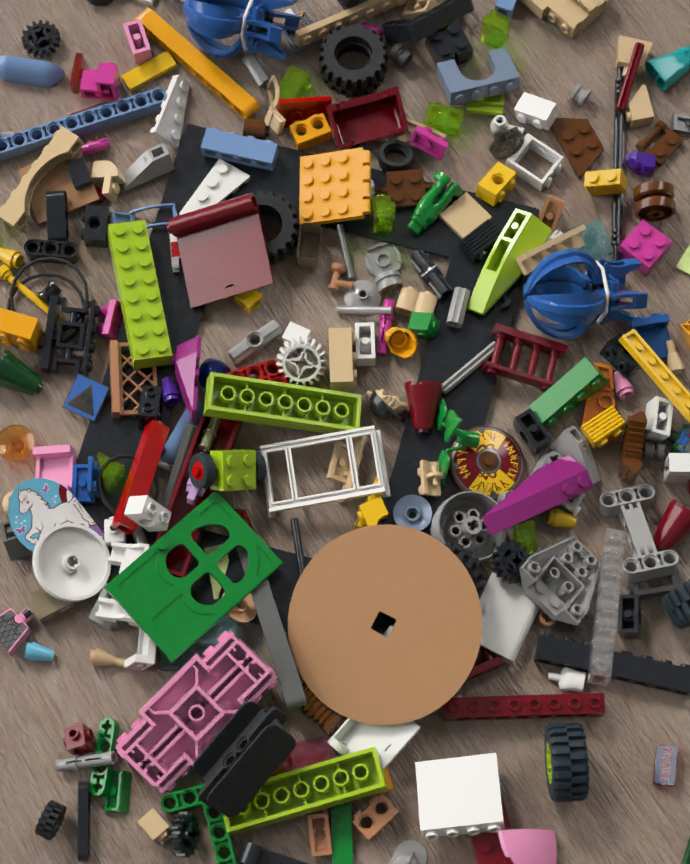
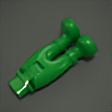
(426, 211)

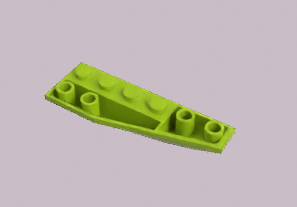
(501, 269)

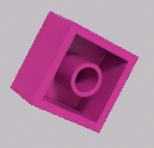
(646, 246)

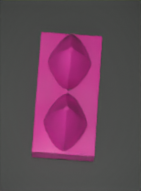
(428, 142)
(113, 319)

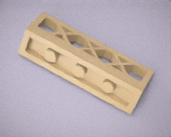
(568, 240)

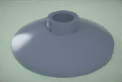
(416, 505)

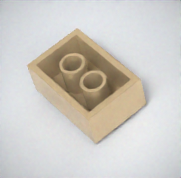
(342, 359)

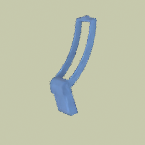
(120, 217)

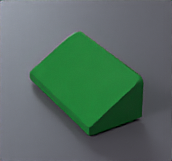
(119, 795)

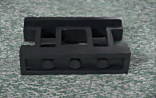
(54, 334)

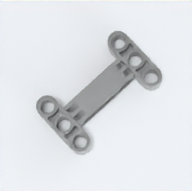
(638, 533)

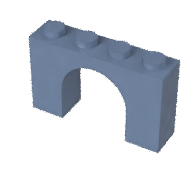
(461, 89)

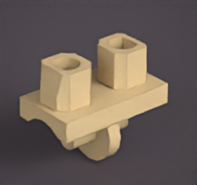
(430, 478)

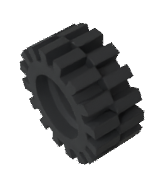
(50, 820)

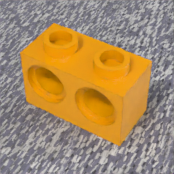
(312, 136)

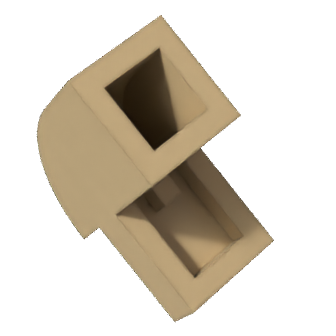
(108, 176)

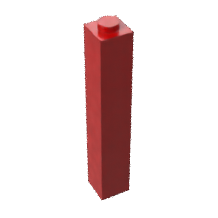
(141, 472)

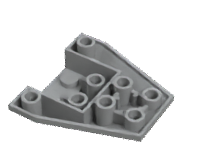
(561, 580)

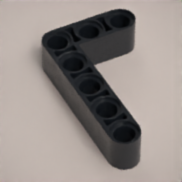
(427, 23)

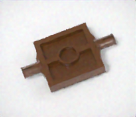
(404, 187)

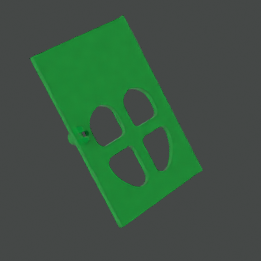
(164, 602)

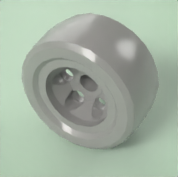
(465, 504)

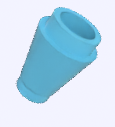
(38, 652)

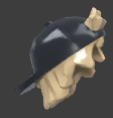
(386, 405)

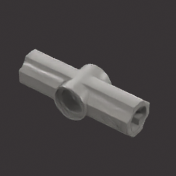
(246, 349)

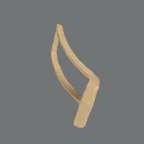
(273, 117)

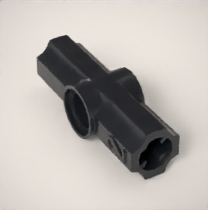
(431, 274)

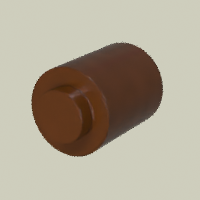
(256, 129)

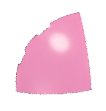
(529, 846)

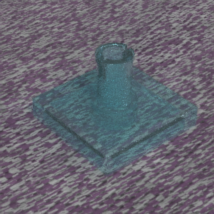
(595, 239)

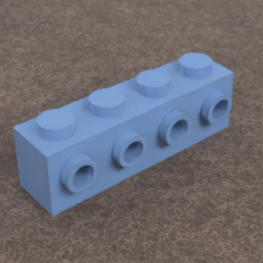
(239, 149)

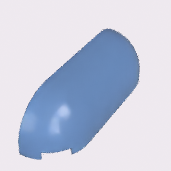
(30, 71)
(172, 444)

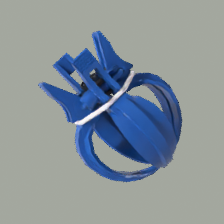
(228, 17)
(579, 298)

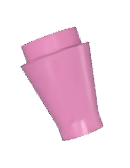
(622, 386)

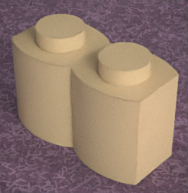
(414, 301)

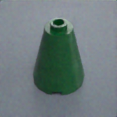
(18, 376)

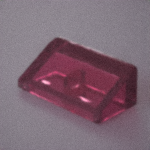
(311, 752)

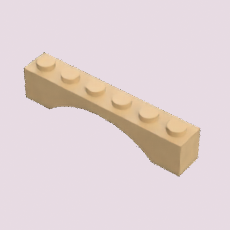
(60, 149)

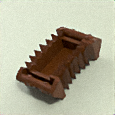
(631, 448)
(320, 712)

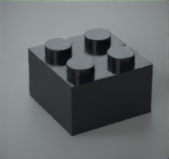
(447, 42)

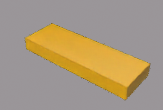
(149, 71)

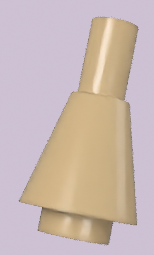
(674, 362)
(102, 658)

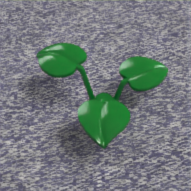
(451, 424)

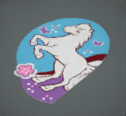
(42, 505)

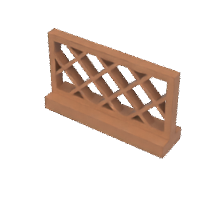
(117, 382)

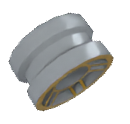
(388, 282)

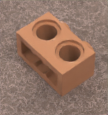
(378, 821)

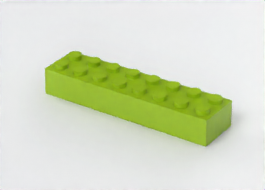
(139, 294)
(281, 404)
(311, 790)

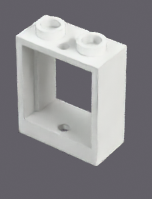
(543, 150)

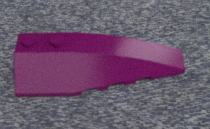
(538, 493)

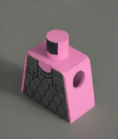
(14, 629)

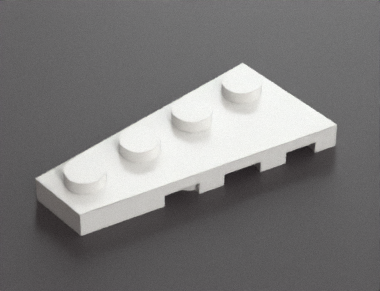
(171, 118)
(216, 186)

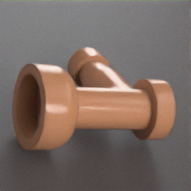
(338, 269)

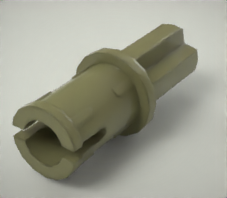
(210, 434)

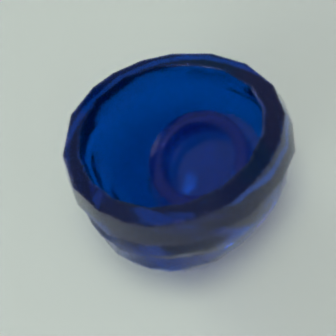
(211, 365)

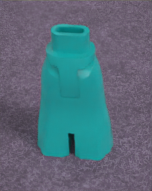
(669, 67)

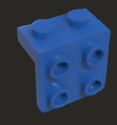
(653, 331)
(85, 481)

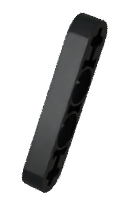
(83, 827)

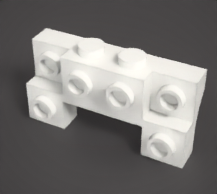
(123, 556)

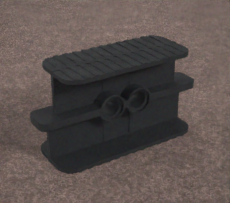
(243, 757)

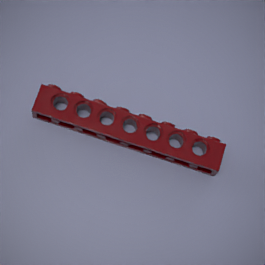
(524, 707)

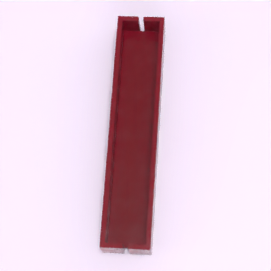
(180, 559)

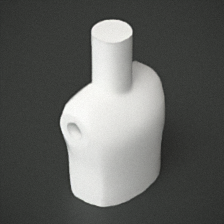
(569, 679)

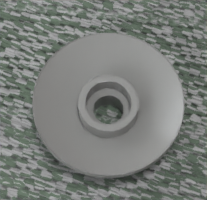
(372, 298)

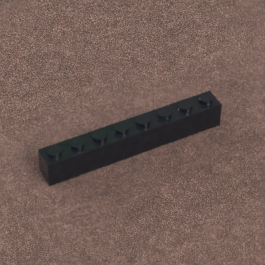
(625, 666)

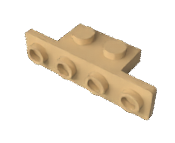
(339, 466)

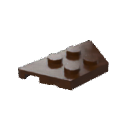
(577, 142)

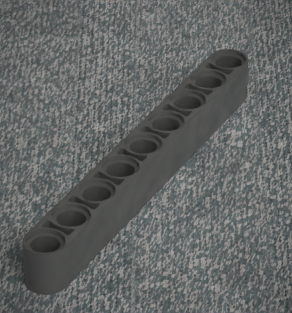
(276, 641)

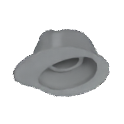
(409, 853)

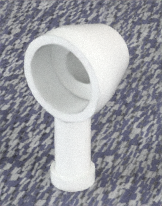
(504, 126)

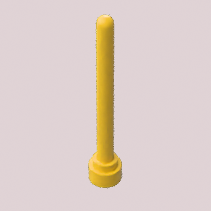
(6, 275)

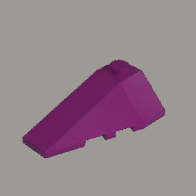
(187, 372)

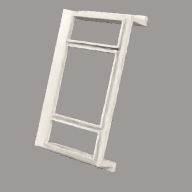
(356, 492)

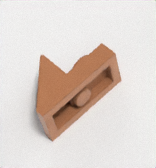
(552, 211)

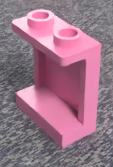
(55, 463)

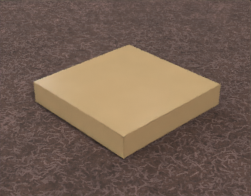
(464, 215)

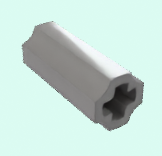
(257, 69)
(458, 307)

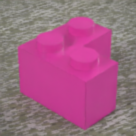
(101, 83)

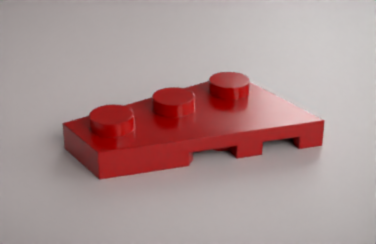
(302, 108)

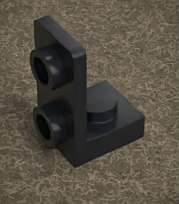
(148, 405)

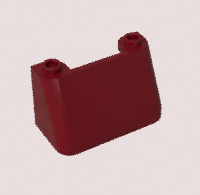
(367, 118)

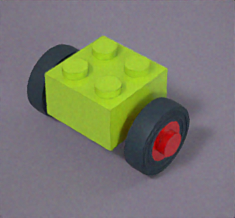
(227, 470)

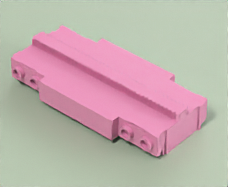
(193, 710)

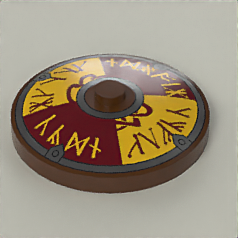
(491, 467)

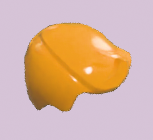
(401, 342)

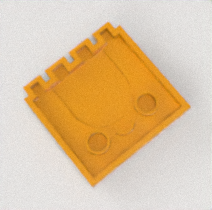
(335, 186)

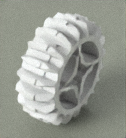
(295, 358)

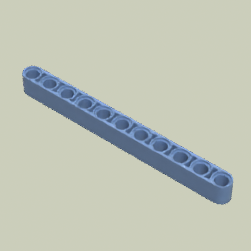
(80, 121)

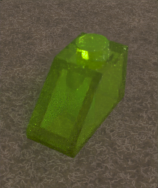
(526, 534)

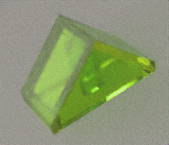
(112, 473)

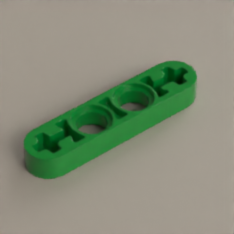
(101, 740)

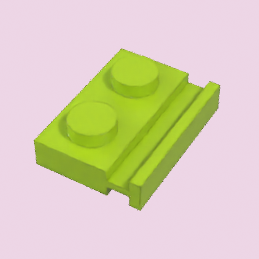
(487, 106)

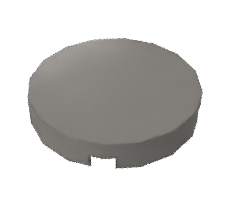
(382, 258)

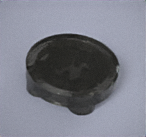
(506, 143)

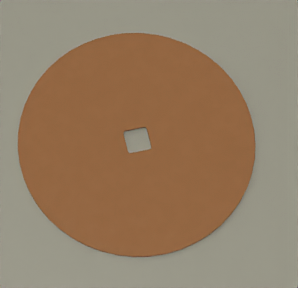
(433, 636)

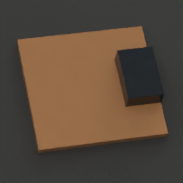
(69, 176)

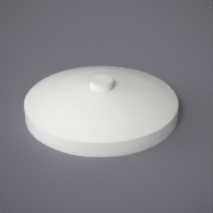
(71, 562)

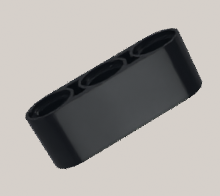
(57, 216)
(45, 246)

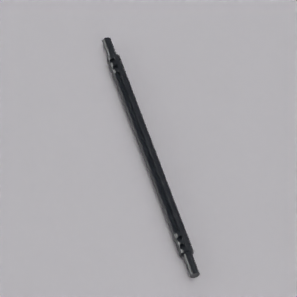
(618, 162)

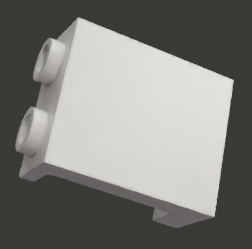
(145, 652)

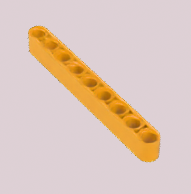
(198, 64)

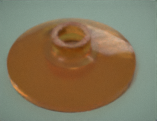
(16, 434)

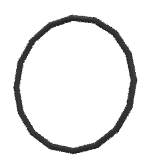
(46, 259)
(63, 278)

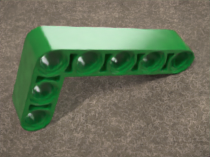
(213, 824)

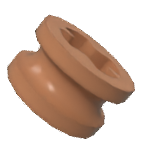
(542, 621)

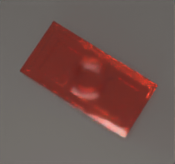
(77, 71)

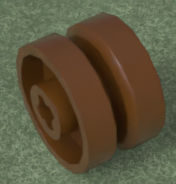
(654, 201)

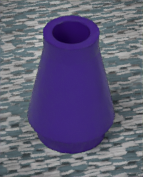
(170, 393)

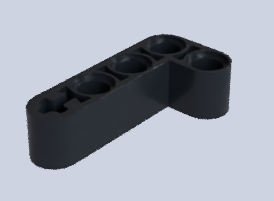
(258, 855)

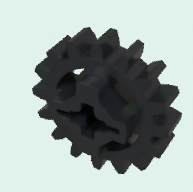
(41, 38)
(509, 560)
(184, 834)

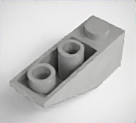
(148, 166)
(575, 444)

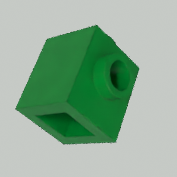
(423, 325)

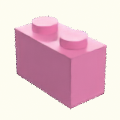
(137, 41)

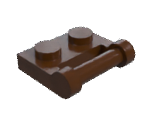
(664, 147)

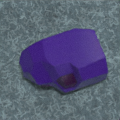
(641, 163)

